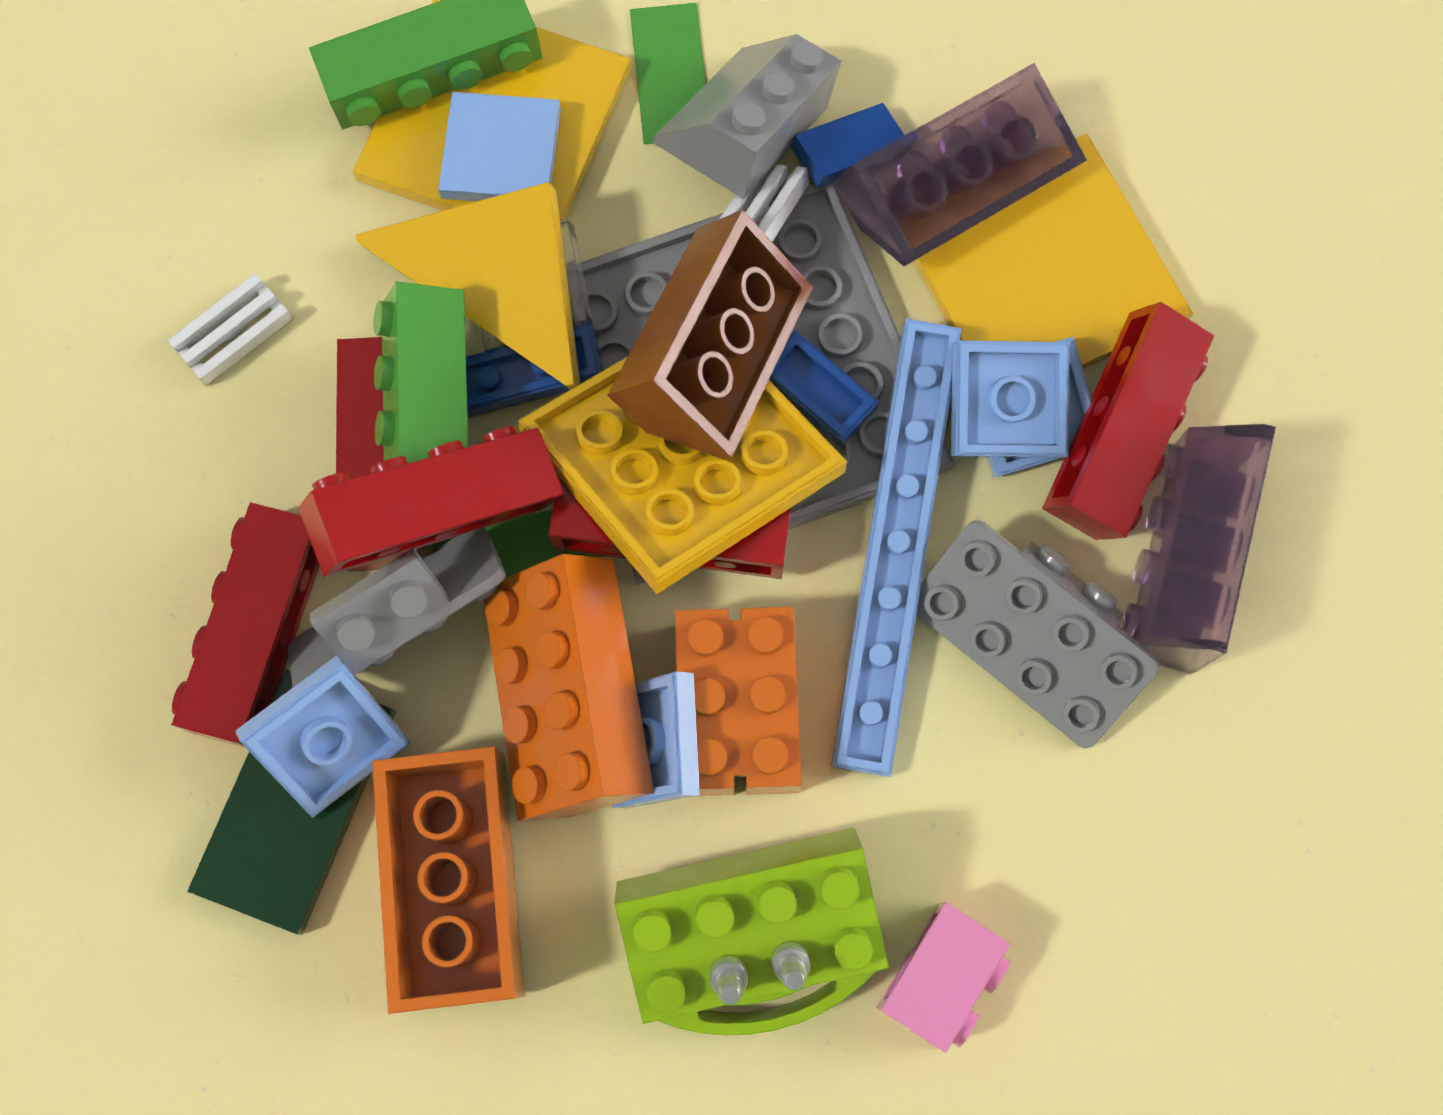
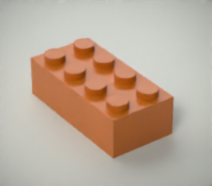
(567, 689)
(447, 880)

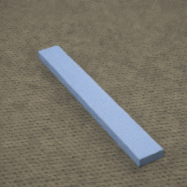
(896, 550)

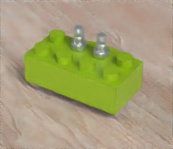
(752, 934)

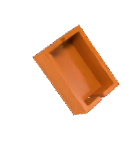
(743, 697)

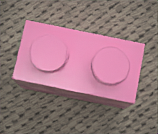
(945, 978)

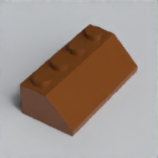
(712, 338)

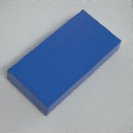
(843, 142)
(821, 390)

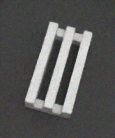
(758, 200)
(224, 322)

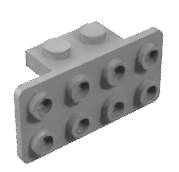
(397, 604)
(1037, 630)

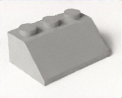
(752, 111)

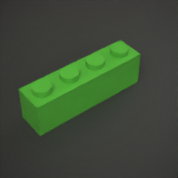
(423, 56)
(421, 370)

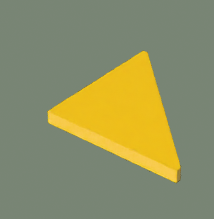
(505, 260)

